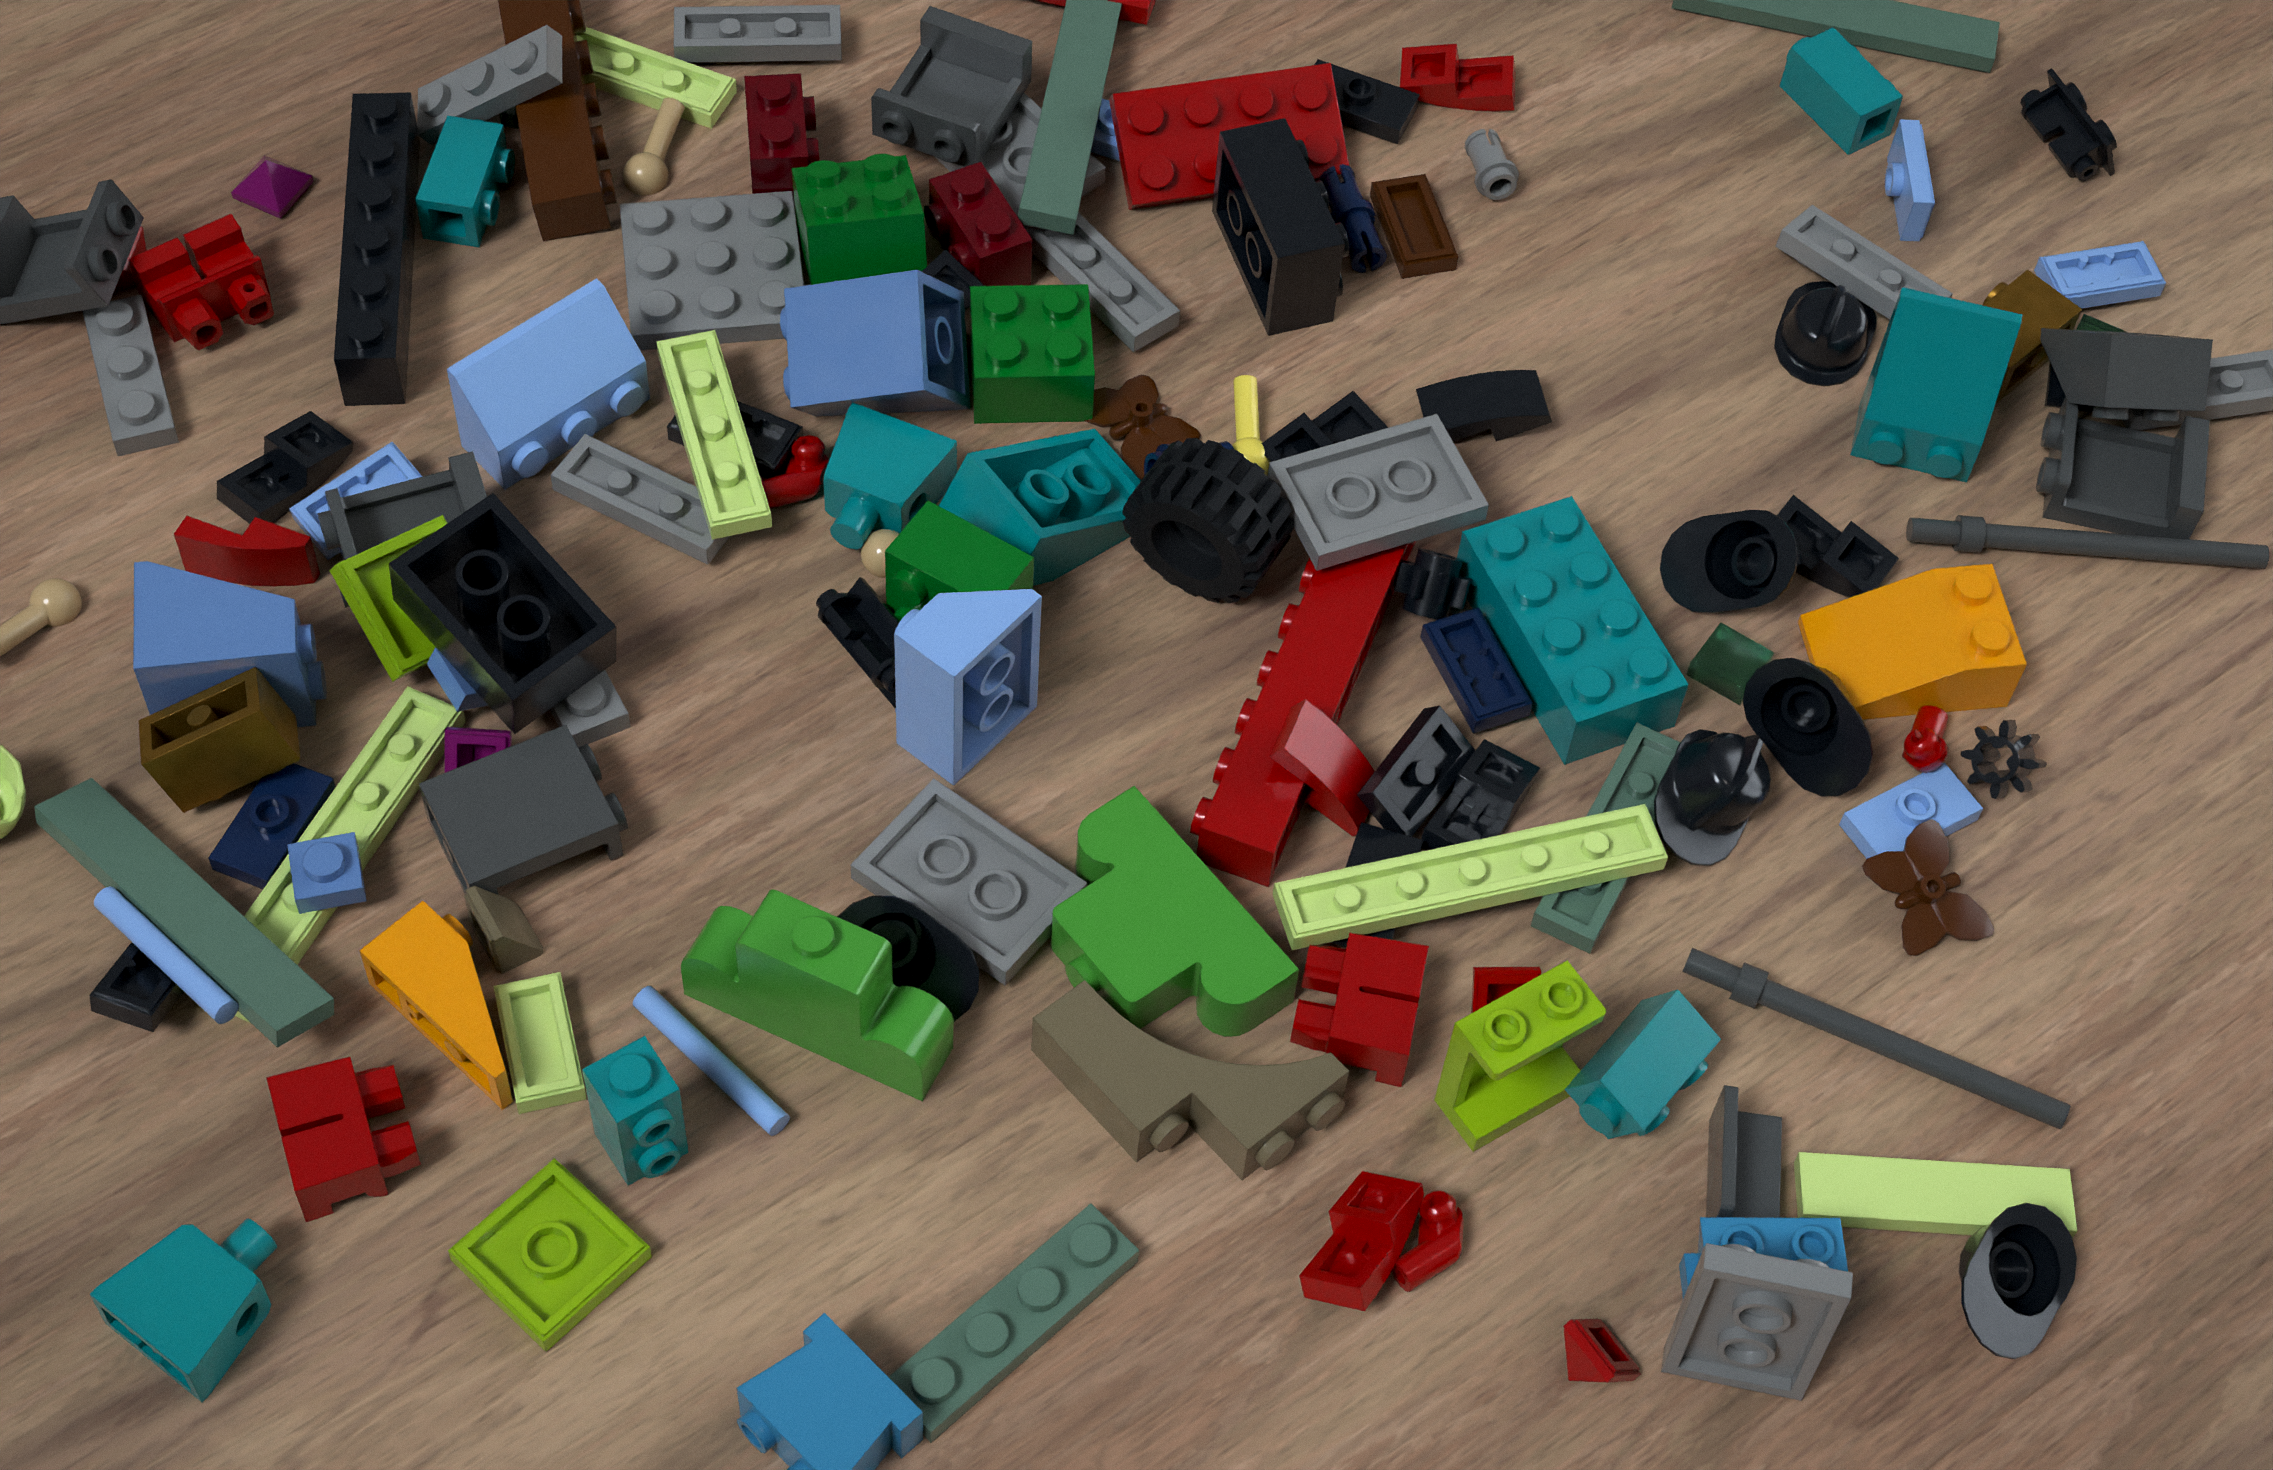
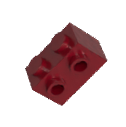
(778, 129)
(979, 227)

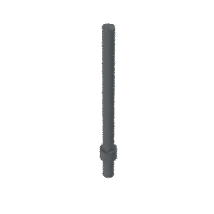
(1973, 534)
(1751, 986)

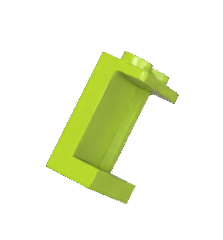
(1510, 1055)

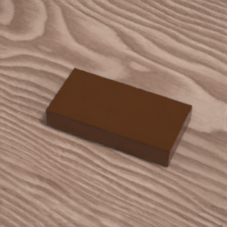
(1413, 226)

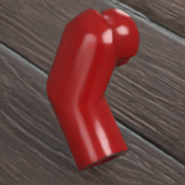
(802, 476)
(1924, 744)
(1438, 1241)

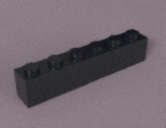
(377, 250)

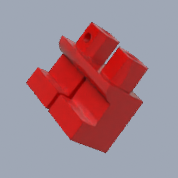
(204, 284)
(1374, 1005)
(328, 1132)

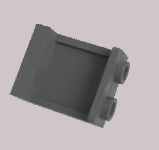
(954, 89)
(64, 258)
(2123, 476)
(385, 512)
(522, 810)

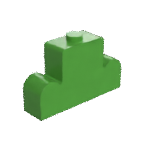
(1164, 927)
(820, 989)

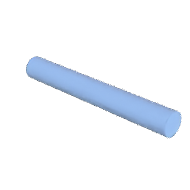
(166, 955)
(711, 1060)

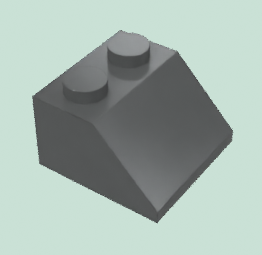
(2130, 371)

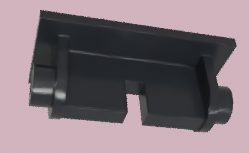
(2084, 141)
(865, 630)

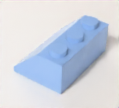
(547, 385)
(965, 675)

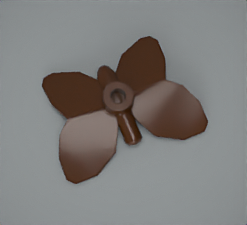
(1137, 414)
(1925, 895)

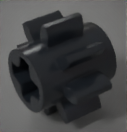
(1432, 584)
(2019, 764)

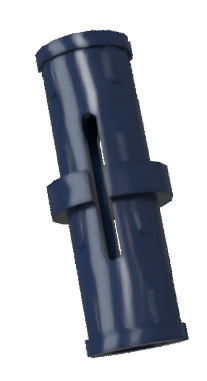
(1356, 216)

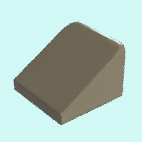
(501, 929)

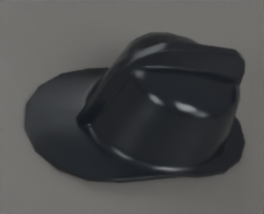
(1824, 334)
(1729, 561)
(1809, 725)
(1710, 794)
(922, 950)
(2016, 1278)

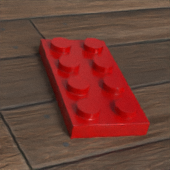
(1172, 132)

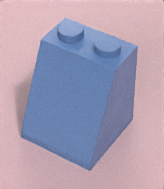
(876, 343)
(207, 630)

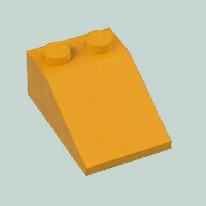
(1920, 643)

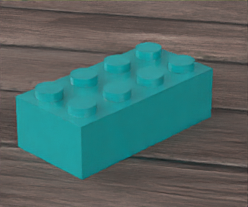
(1570, 629)

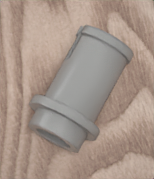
(1494, 173)

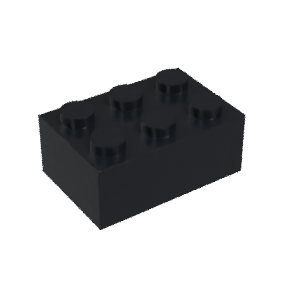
(1278, 226)
(503, 612)

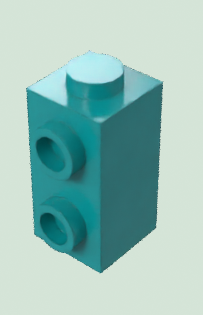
(1840, 90)
(464, 181)
(1643, 1066)
(636, 1111)

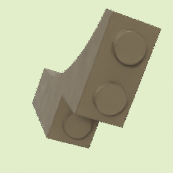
(1154, 1091)

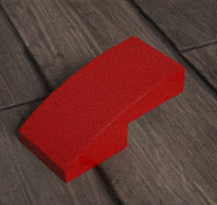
(1456, 82)
(259, 557)
(1327, 762)
(1367, 1239)

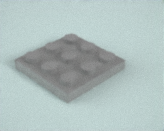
(710, 266)

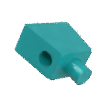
(883, 474)
(191, 1302)

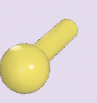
(1247, 421)

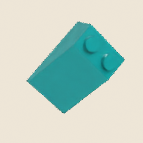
(1934, 384)
(1047, 497)

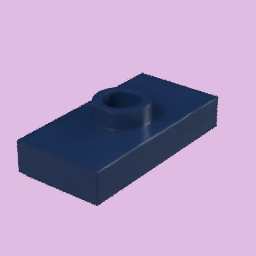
(1476, 670)
(268, 821)

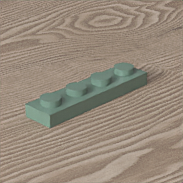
(1582, 913)
(1014, 1319)

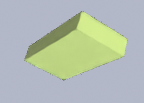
(539, 1043)

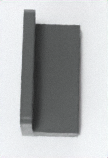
(1743, 1161)

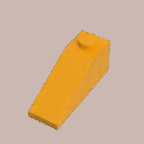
(431, 979)

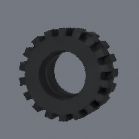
(1208, 520)

